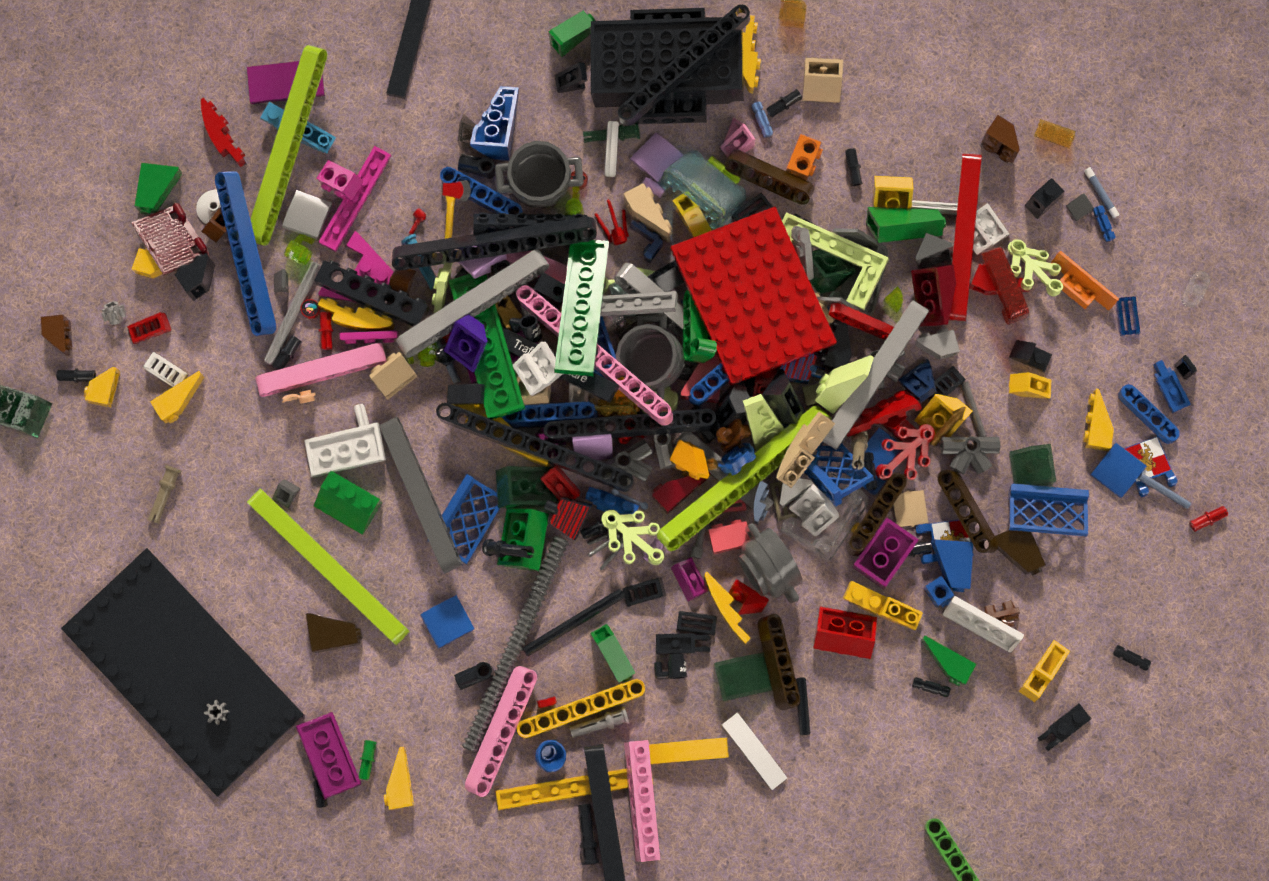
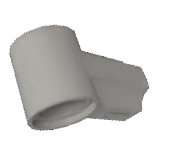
(664, 452)

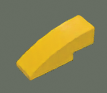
(1044, 671)

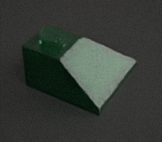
(829, 271)

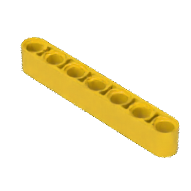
(571, 709)

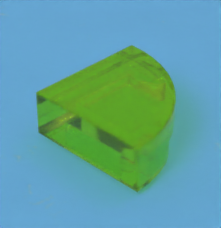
(895, 299)

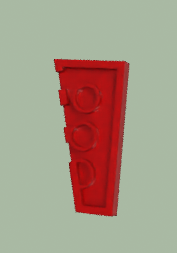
(884, 409)

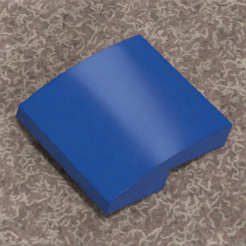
(1118, 470)
(447, 621)

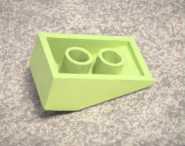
(841, 383)

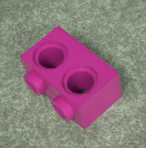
(340, 180)

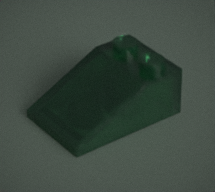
(522, 487)
(742, 677)

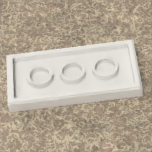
(345, 450)
(982, 624)

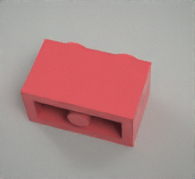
(728, 537)

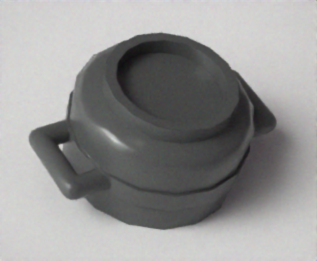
(539, 174)
(651, 354)
(769, 564)

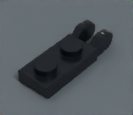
(680, 643)
(1066, 725)

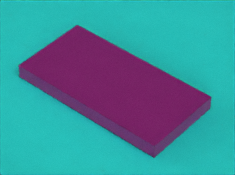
(274, 82)
(328, 755)

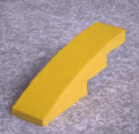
(723, 601)
(688, 750)

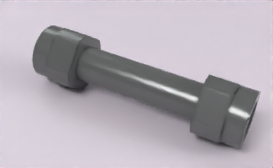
(697, 551)

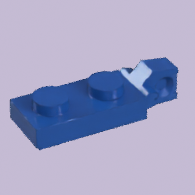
(1170, 387)
(607, 501)

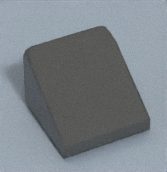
(1080, 207)
(281, 281)
(285, 493)

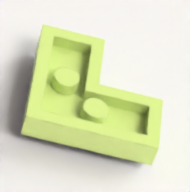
(441, 284)

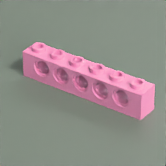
(642, 801)

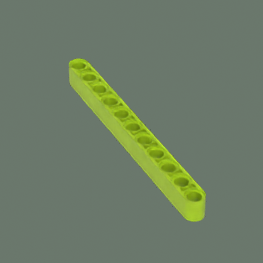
(287, 143)
(732, 486)
(328, 566)

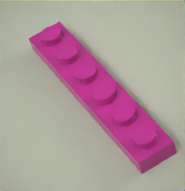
(349, 208)

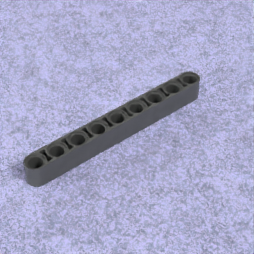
(421, 495)

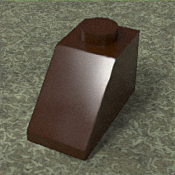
(215, 227)

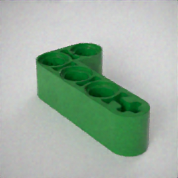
(695, 337)

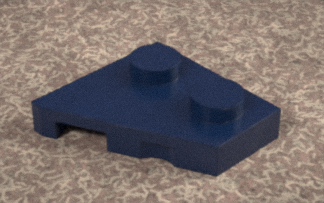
(919, 381)

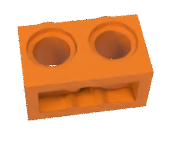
(800, 156)

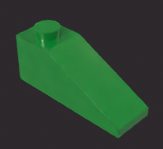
(951, 663)

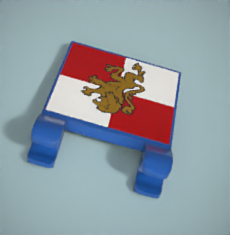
(1153, 456)
(945, 530)

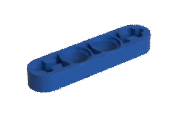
(1150, 412)

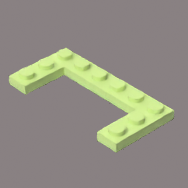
(869, 260)

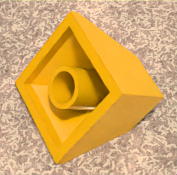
(939, 411)

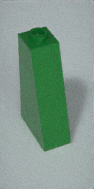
(904, 223)

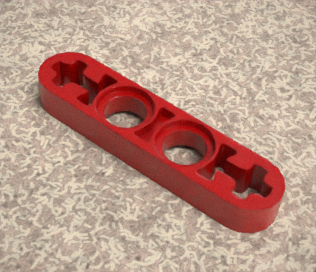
(860, 320)

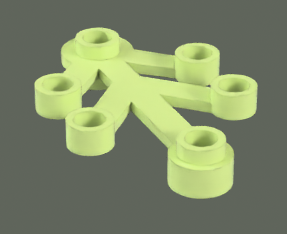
(1019, 251)
(630, 534)

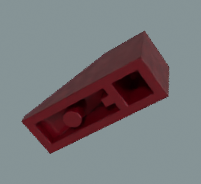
(675, 491)

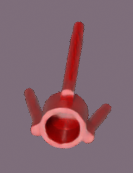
(617, 235)

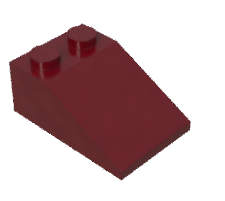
(935, 291)

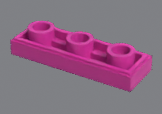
(369, 337)

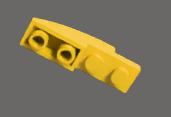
(750, 60)
(362, 320)
(882, 606)

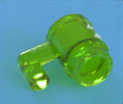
(573, 205)
(297, 251)
(426, 356)

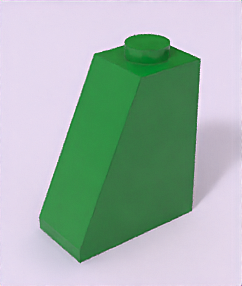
(570, 33)
(154, 186)
(613, 653)

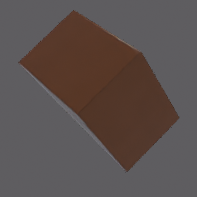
(401, 281)

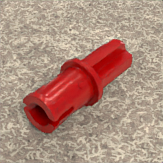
(325, 330)
(1208, 518)

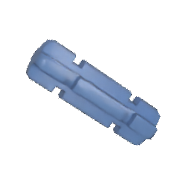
(762, 119)

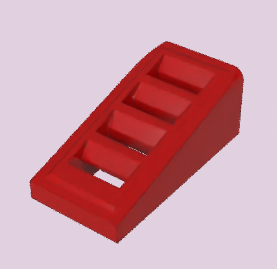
(164, 323)

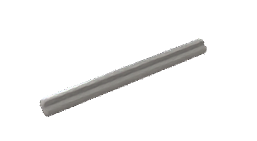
(292, 313)

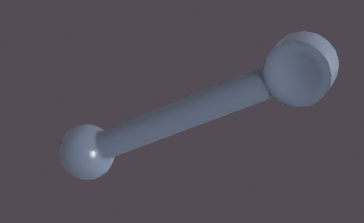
(644, 505)

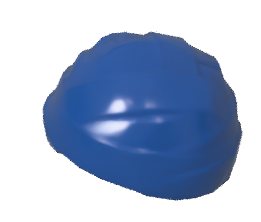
(550, 756)

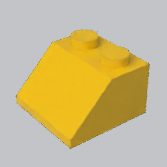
(892, 192)

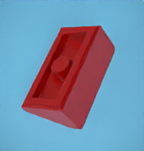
(560, 483)

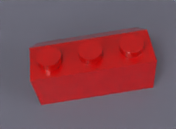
(845, 632)

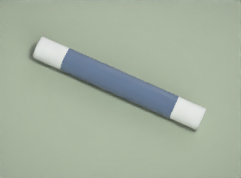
(1101, 192)

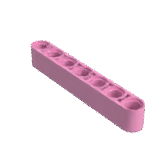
(320, 369)
(500, 731)

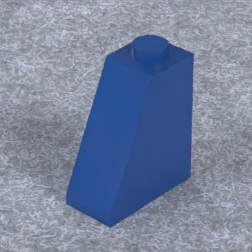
(954, 562)

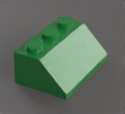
(347, 502)
(524, 528)

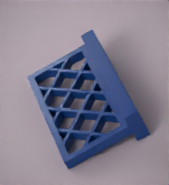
(827, 484)
(1064, 496)
(455, 505)

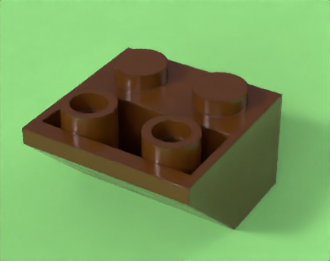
(1001, 140)

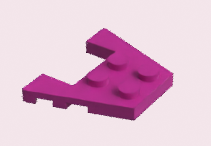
(370, 265)

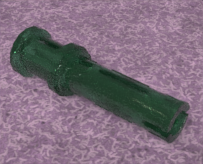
(624, 132)

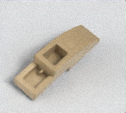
(801, 449)

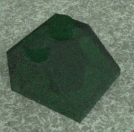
(1033, 465)

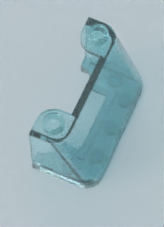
(705, 187)

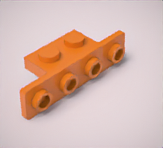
(1081, 285)

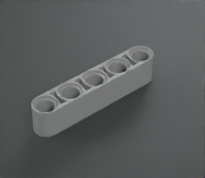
(635, 282)

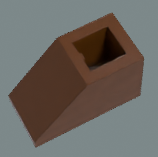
(56, 331)

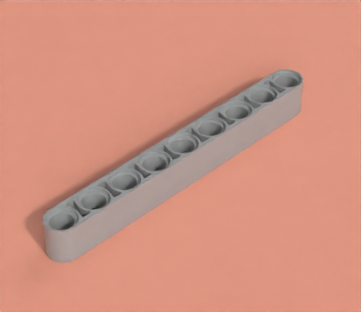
(472, 303)
(879, 369)

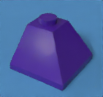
(467, 342)

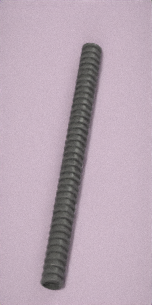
(515, 644)

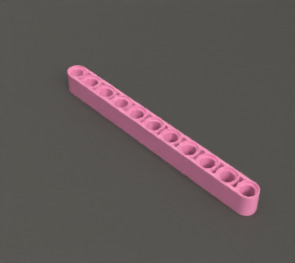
(602, 358)

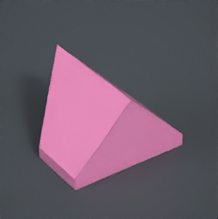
(737, 138)

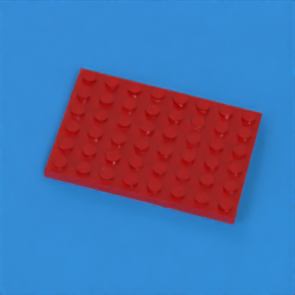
(753, 295)

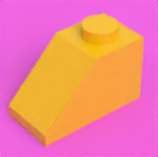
(1030, 385)
(102, 388)

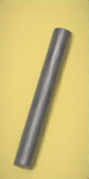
(972, 405)

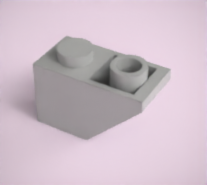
(939, 345)

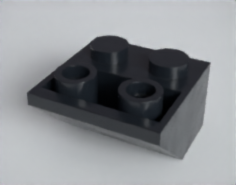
(196, 276)
(783, 399)
(731, 405)

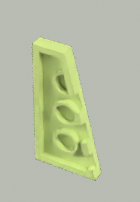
(761, 421)

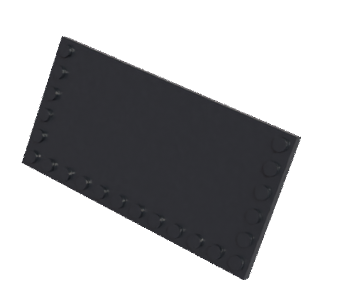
(175, 661)

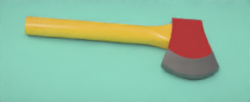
(451, 191)

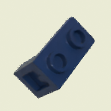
(650, 250)

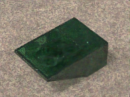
(23, 411)

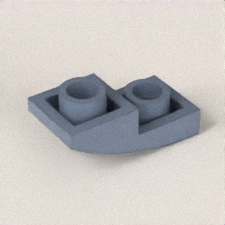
(759, 511)

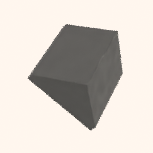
(933, 251)

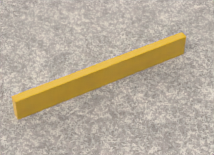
(555, 790)

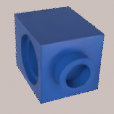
(941, 584)

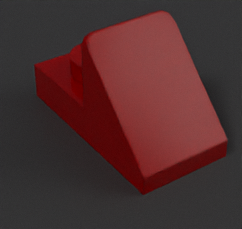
(894, 422)
(750, 598)

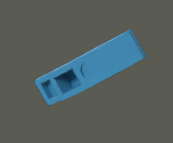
(313, 135)

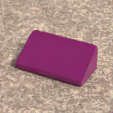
(689, 579)

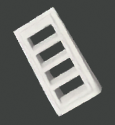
(152, 360)

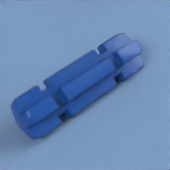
(1104, 223)

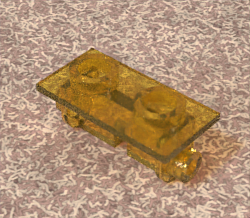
(1054, 133)
(622, 408)

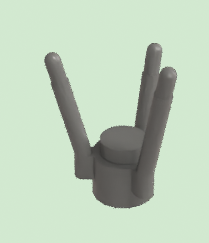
(619, 538)

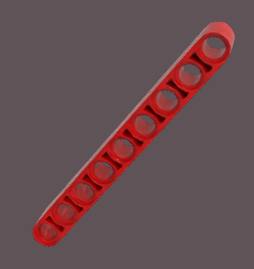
(965, 233)

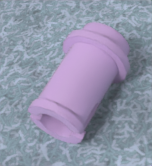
(655, 187)
(655, 544)

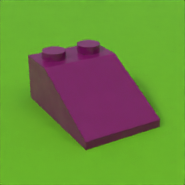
(885, 553)

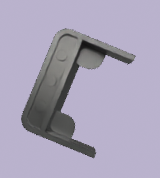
(865, 240)

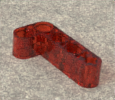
(1006, 285)

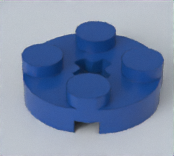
(737, 458)

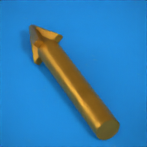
(957, 415)

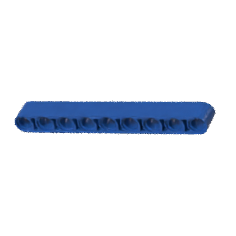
(245, 253)

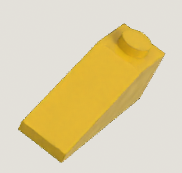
(174, 401)
(399, 786)

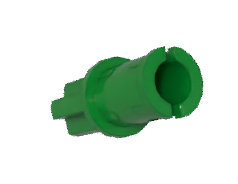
(367, 759)

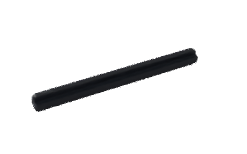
(573, 622)

